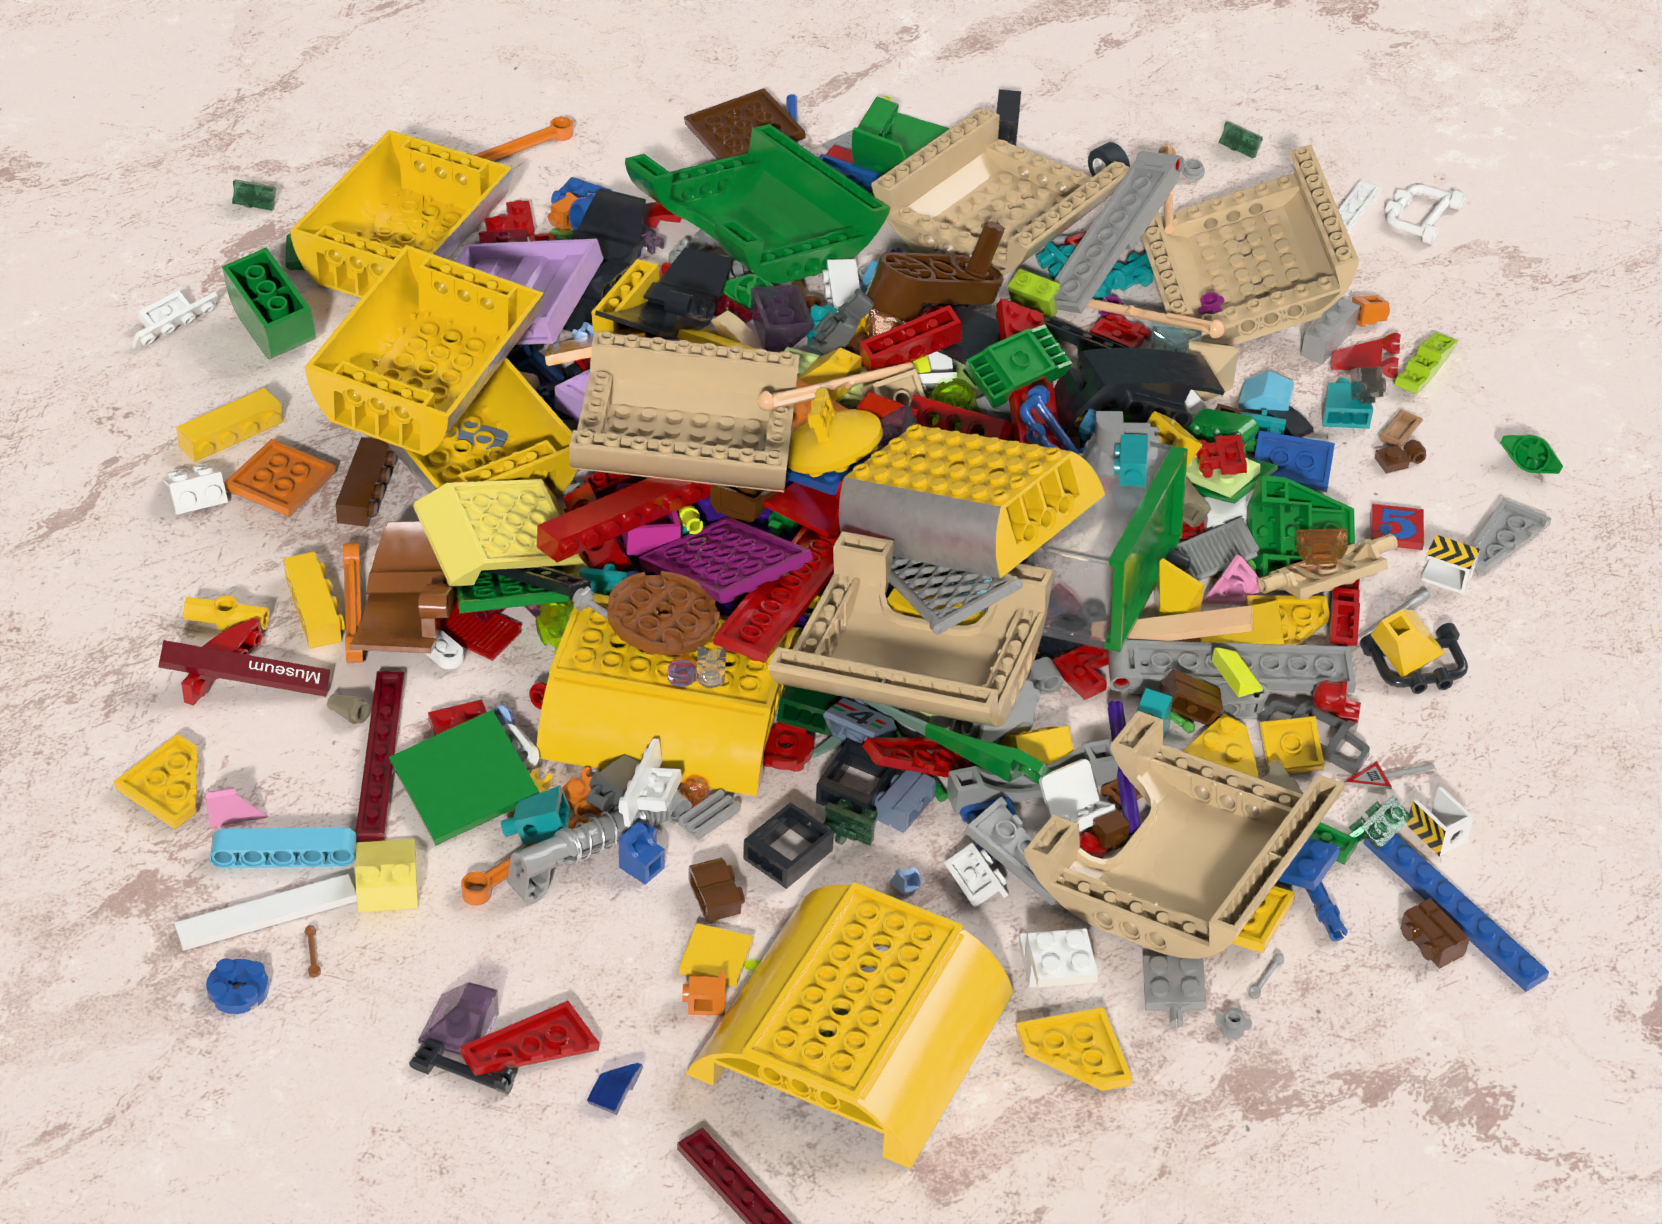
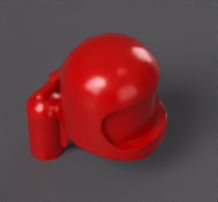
(1331, 697)

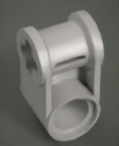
(1045, 676)
(1243, 706)

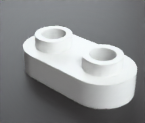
(446, 652)
(523, 745)

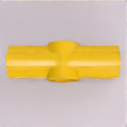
(223, 612)

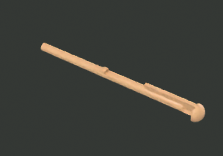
(1168, 204)
(1215, 328)
(773, 401)

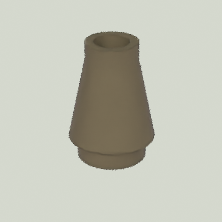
(351, 708)

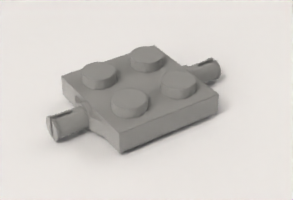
(1174, 985)

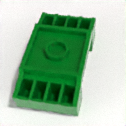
(1017, 363)

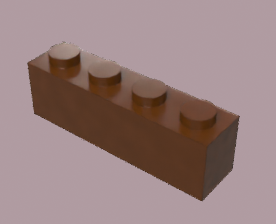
(365, 482)

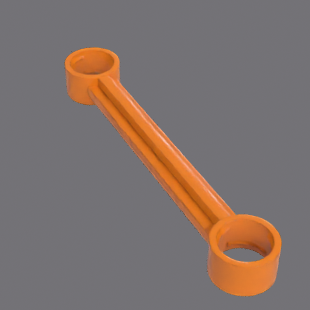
(560, 129)
(352, 590)
(500, 872)

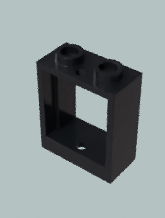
(1008, 108)
(852, 756)
(774, 864)

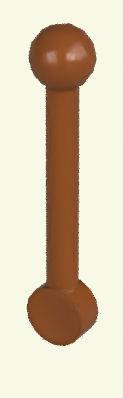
(314, 969)

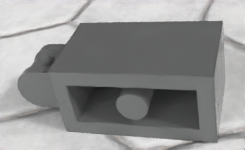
(611, 783)

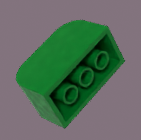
(268, 303)

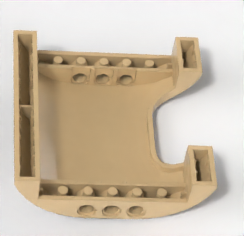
(875, 655)
(1197, 858)

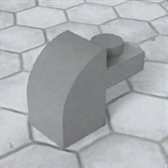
(1110, 427)

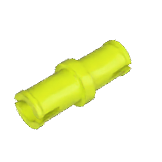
(690, 519)

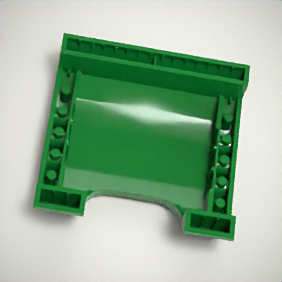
(770, 207)

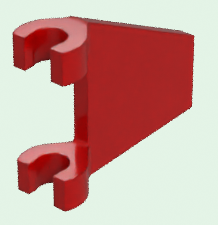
(1369, 355)

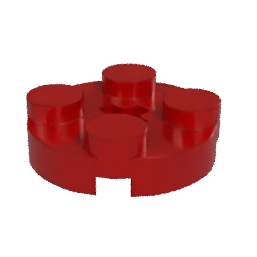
(790, 758)

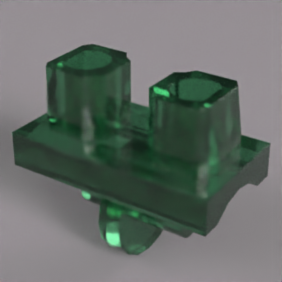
(1241, 139)
(254, 195)
(849, 824)

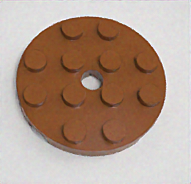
(639, 599)

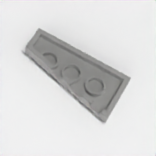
(1506, 532)
(1006, 840)

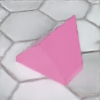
(1234, 584)
(228, 808)

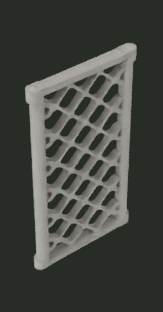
(945, 618)

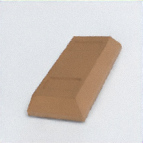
(1400, 428)

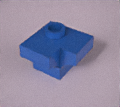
(640, 853)

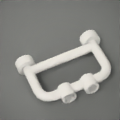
(1426, 230)

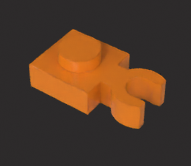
(577, 790)

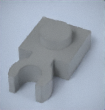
(703, 241)

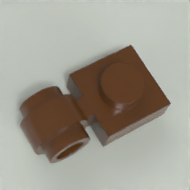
(1396, 459)

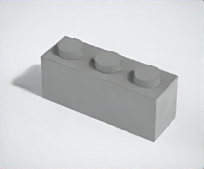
(1330, 330)

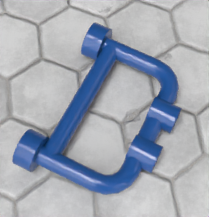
(1037, 398)

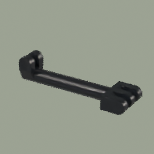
(431, 1055)

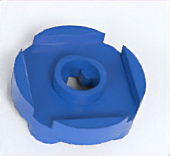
(234, 971)

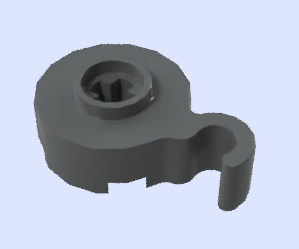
(838, 329)

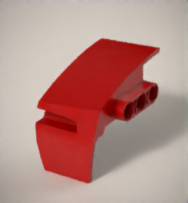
(818, 509)

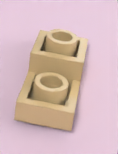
(732, 327)

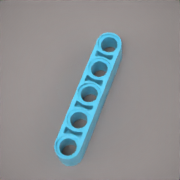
(283, 847)

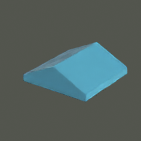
(1266, 392)

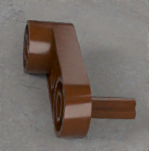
(910, 280)

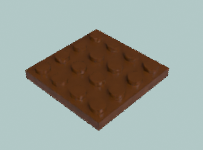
(728, 126)

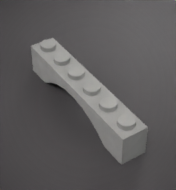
(978, 785)

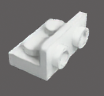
(974, 875)

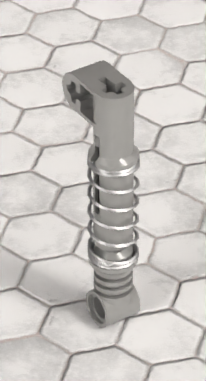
(532, 866)

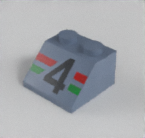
(857, 722)

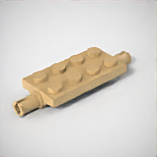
(1307, 580)

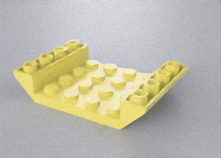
(490, 527)

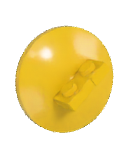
(832, 438)

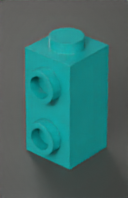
(1131, 460)

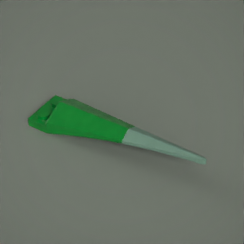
(998, 759)

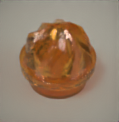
(695, 790)

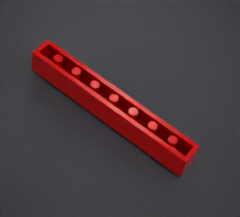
(616, 515)

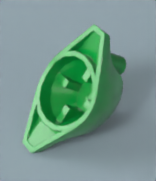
(740, 288)
(1532, 454)

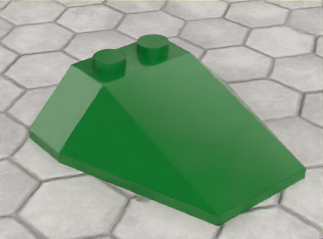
(1283, 507)

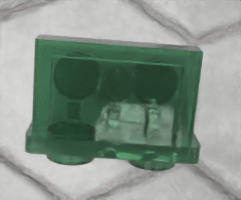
(1381, 823)

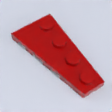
(914, 755)
(537, 1039)

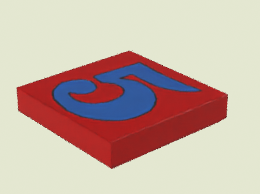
(1402, 522)

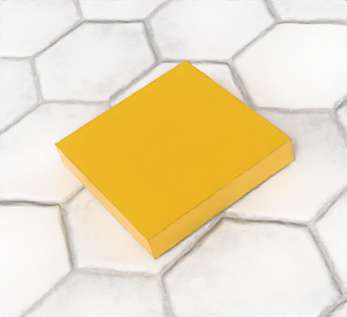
(1293, 744)
(716, 951)

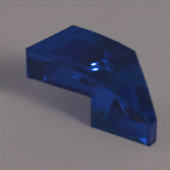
(613, 1087)

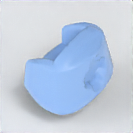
(585, 331)
(504, 715)
(906, 881)

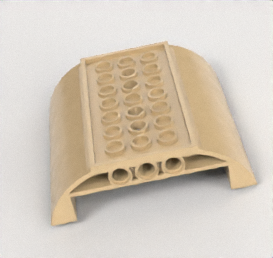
(973, 177)
(1293, 245)
(685, 412)

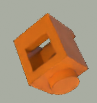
(560, 212)
(1371, 309)
(705, 995)

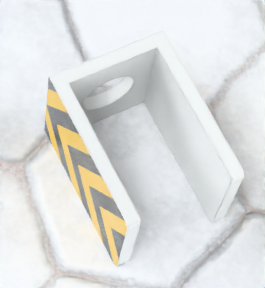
(1450, 564)
(1432, 831)

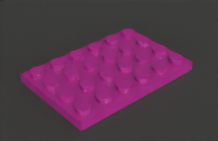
(728, 558)

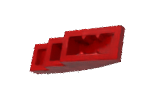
(1345, 614)

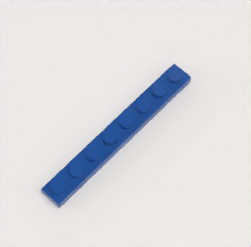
(1463, 912)

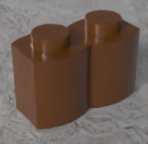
(715, 889)

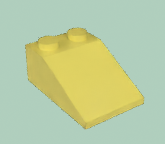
(386, 875)

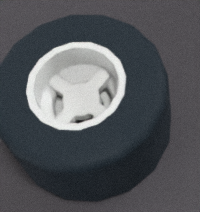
(1104, 156)

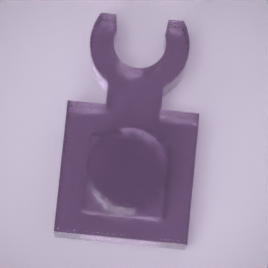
(650, 240)

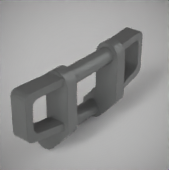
(1345, 732)

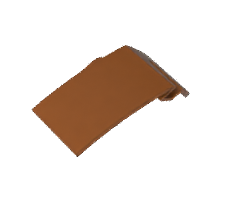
(404, 594)

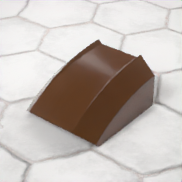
(739, 502)

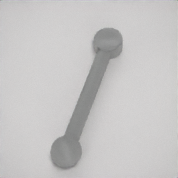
(1255, 991)

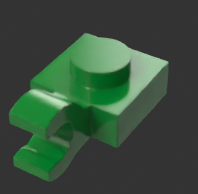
(780, 523)

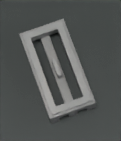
(705, 812)

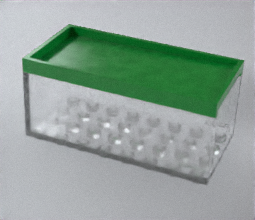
(1112, 551)

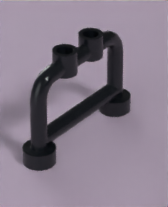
(1447, 638)

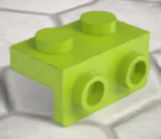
(1034, 292)

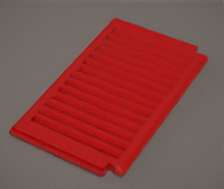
(480, 637)

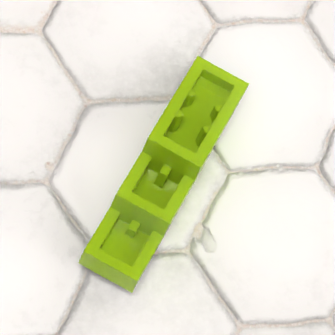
(1426, 362)

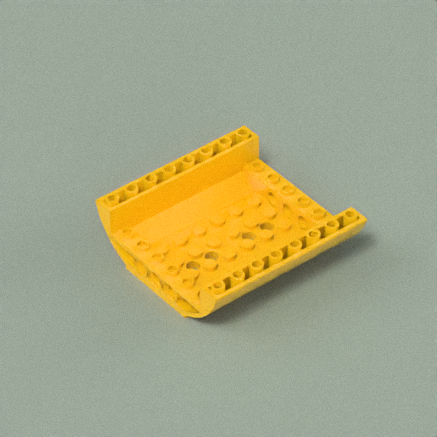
(619, 699)
(907, 1024)

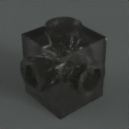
(1367, 384)

